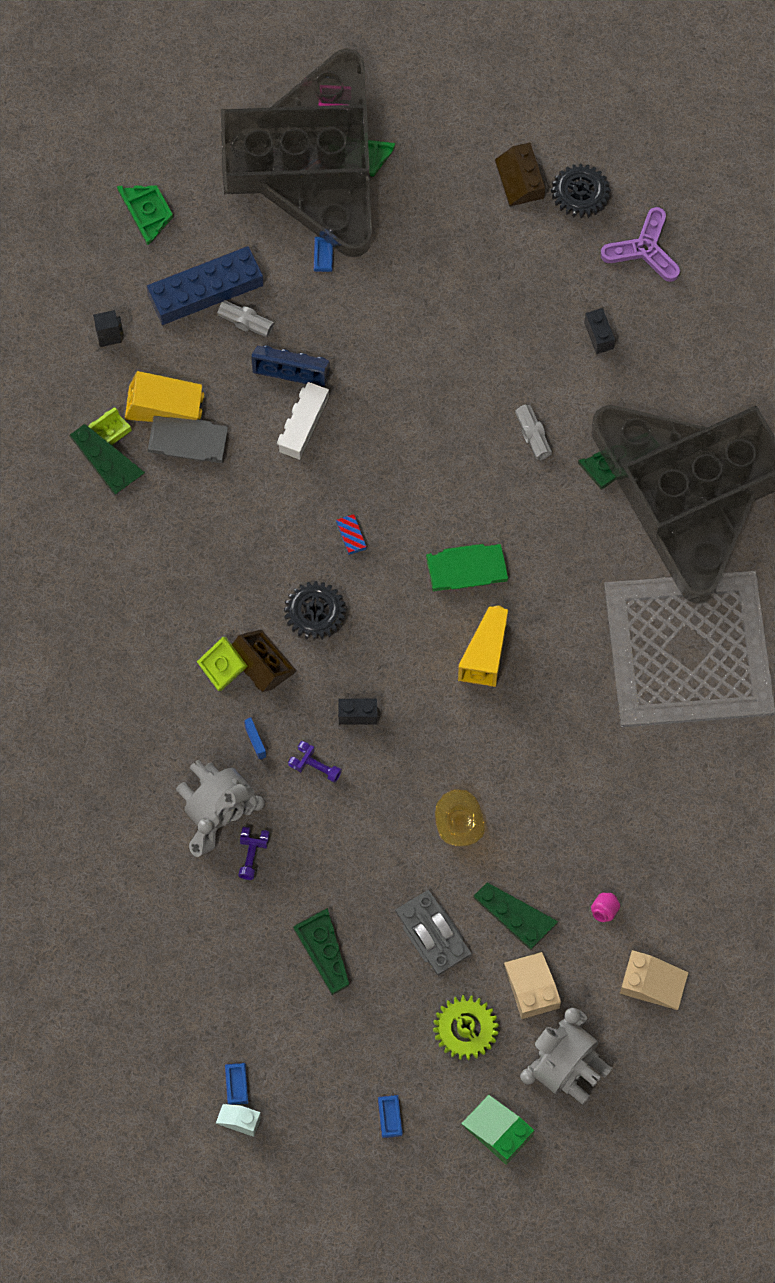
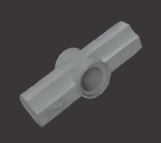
(245, 318)
(533, 432)

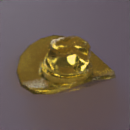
(459, 818)

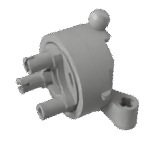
(216, 803)
(565, 1057)

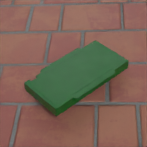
(466, 567)

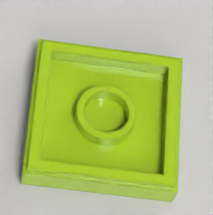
(222, 664)

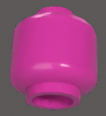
(605, 907)

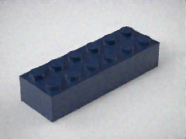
(205, 285)

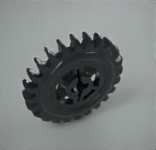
(578, 199)
(316, 627)

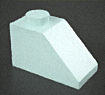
(239, 1119)

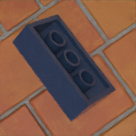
(290, 366)

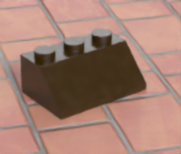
(520, 175)
(264, 660)

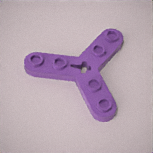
(653, 256)

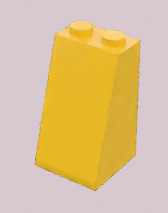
(163, 397)
(483, 655)

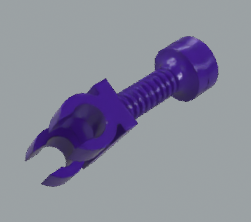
(333, 773)
(247, 872)

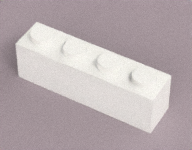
(303, 421)

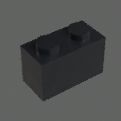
(108, 328)
(599, 331)
(357, 711)

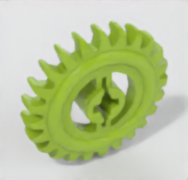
(455, 1012)

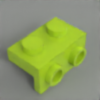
(111, 426)

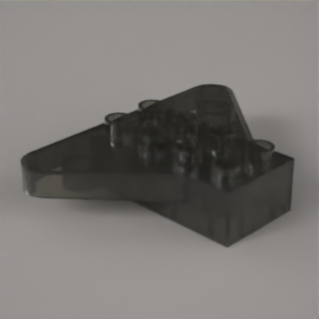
(308, 154)
(689, 485)

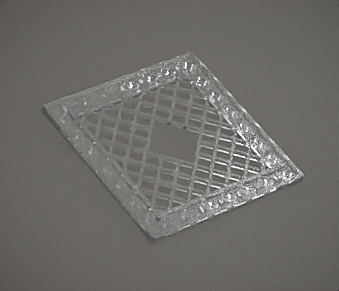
(632, 714)

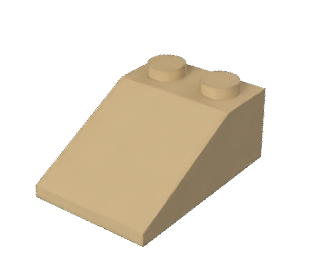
(653, 980)
(532, 985)

